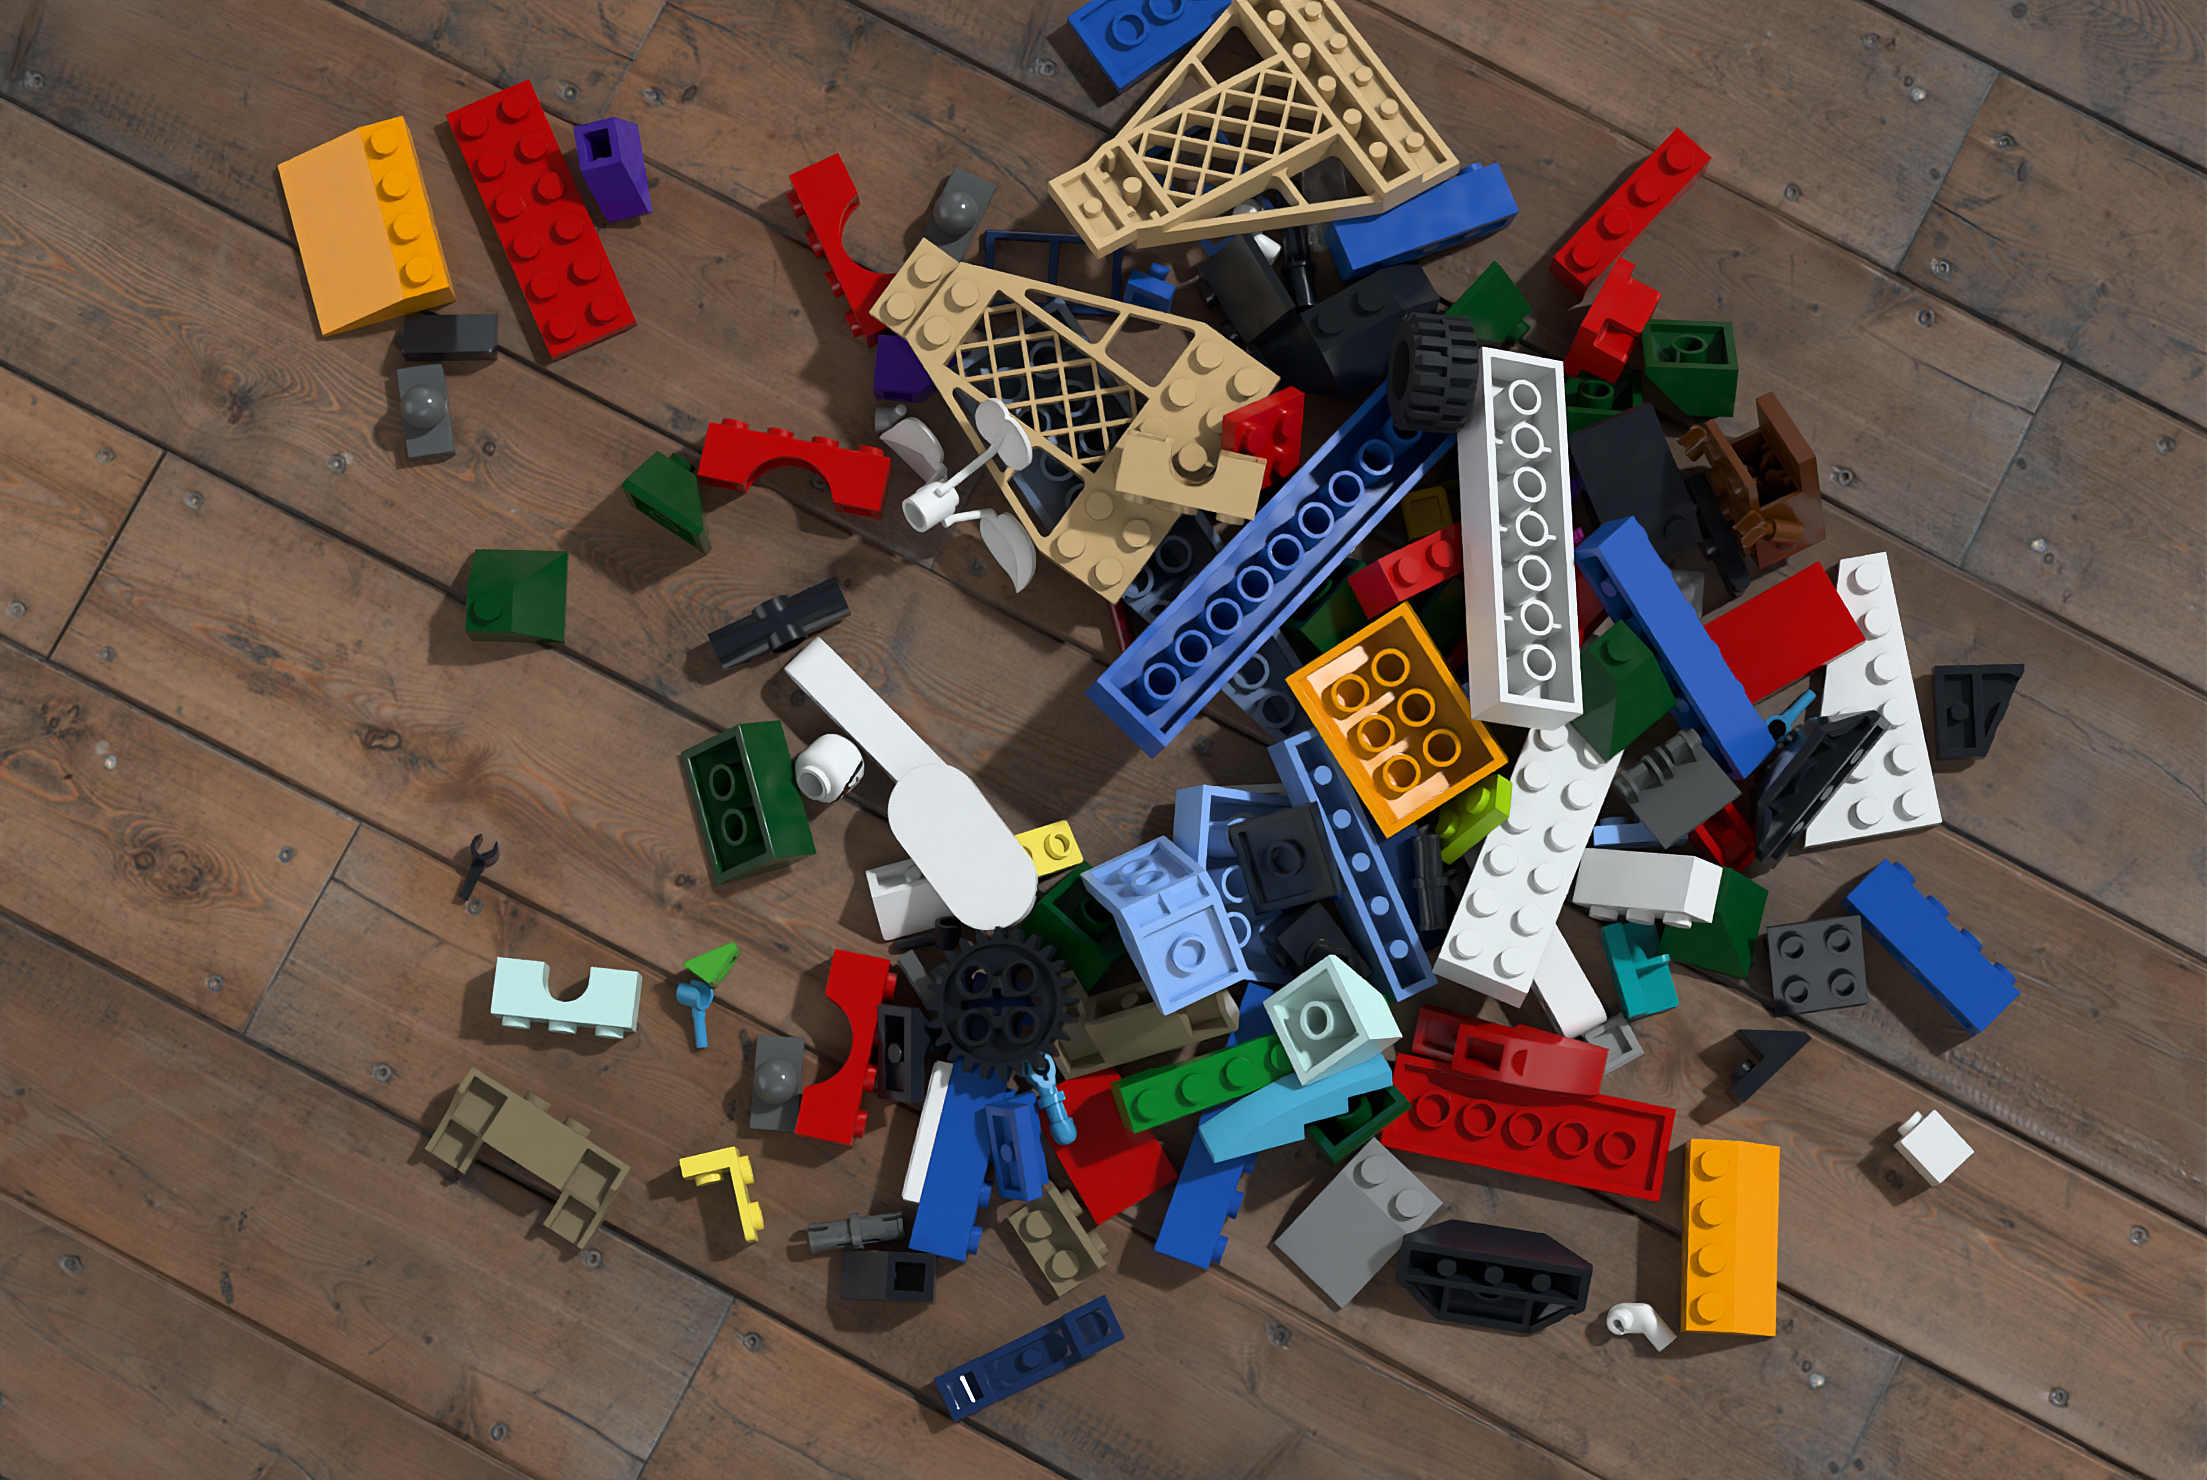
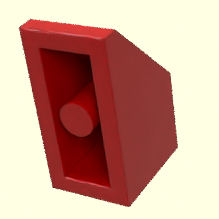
(1725, 839)

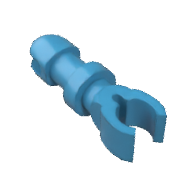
(1062, 1127)

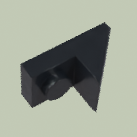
(901, 1051)
(1772, 1051)

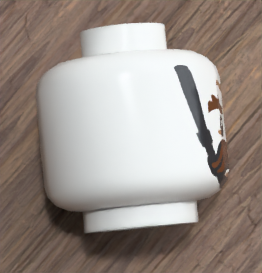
(829, 768)

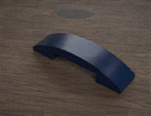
(1030, 1358)

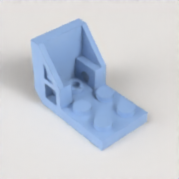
(1169, 922)

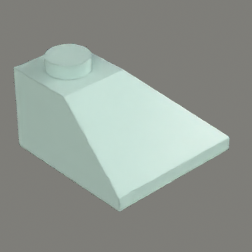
(1330, 1020)

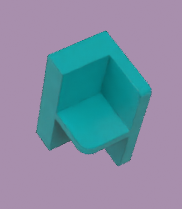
(1638, 975)

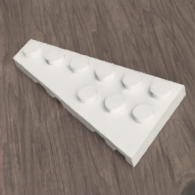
(1894, 781)

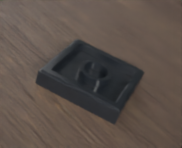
(1286, 858)

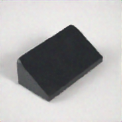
(450, 337)

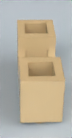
(1149, 474)

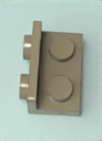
(1059, 1241)

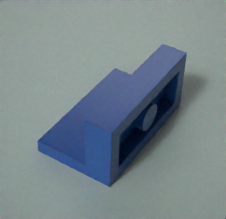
(1017, 1147)

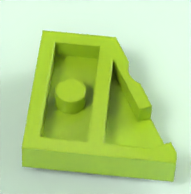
(1473, 815)

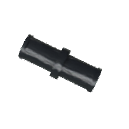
(1429, 882)

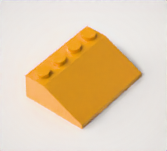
(366, 228)
(1396, 719)

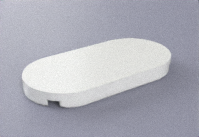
(963, 847)

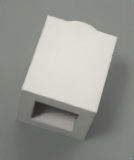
(1932, 1146)

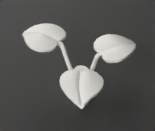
(938, 498)

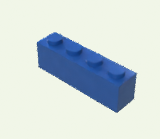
(1427, 223)
(1930, 947)

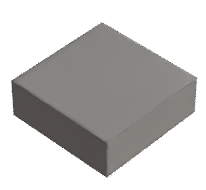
(1618, 1038)

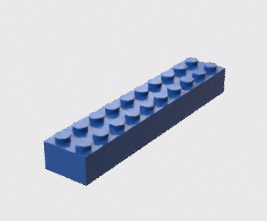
(1264, 574)

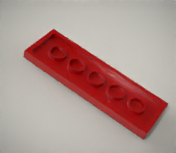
(541, 220)
(1530, 1131)

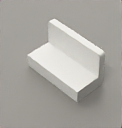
(904, 899)

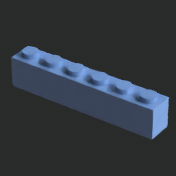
(1371, 900)

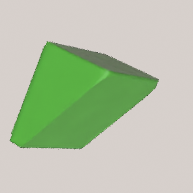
(715, 964)

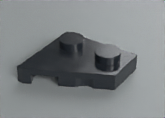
(1970, 706)

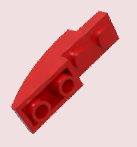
(1509, 1054)

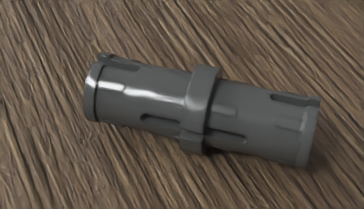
(856, 1232)

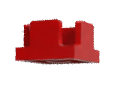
(1623, 304)

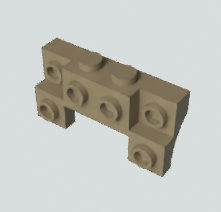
(1128, 1026)
(553, 1150)

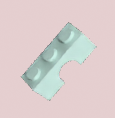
(607, 1004)

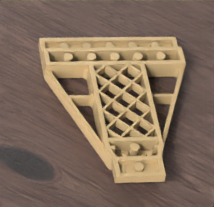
(1336, 86)
(1101, 536)

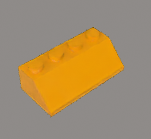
(1729, 1238)

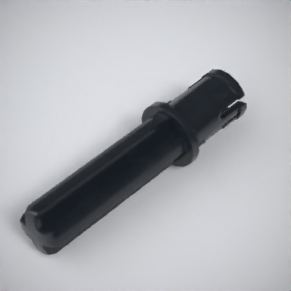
(1298, 268)

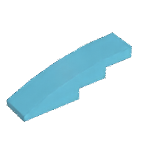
(1280, 1110)

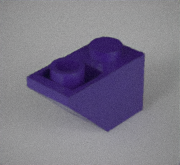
(614, 167)
(900, 373)

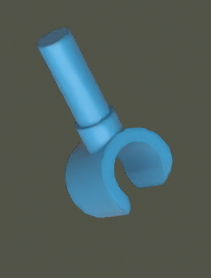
(1792, 713)
(699, 997)

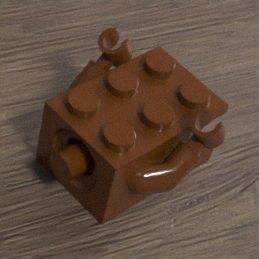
(1763, 483)

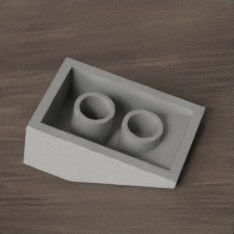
(1357, 1222)

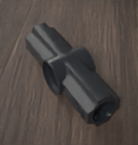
(779, 624)

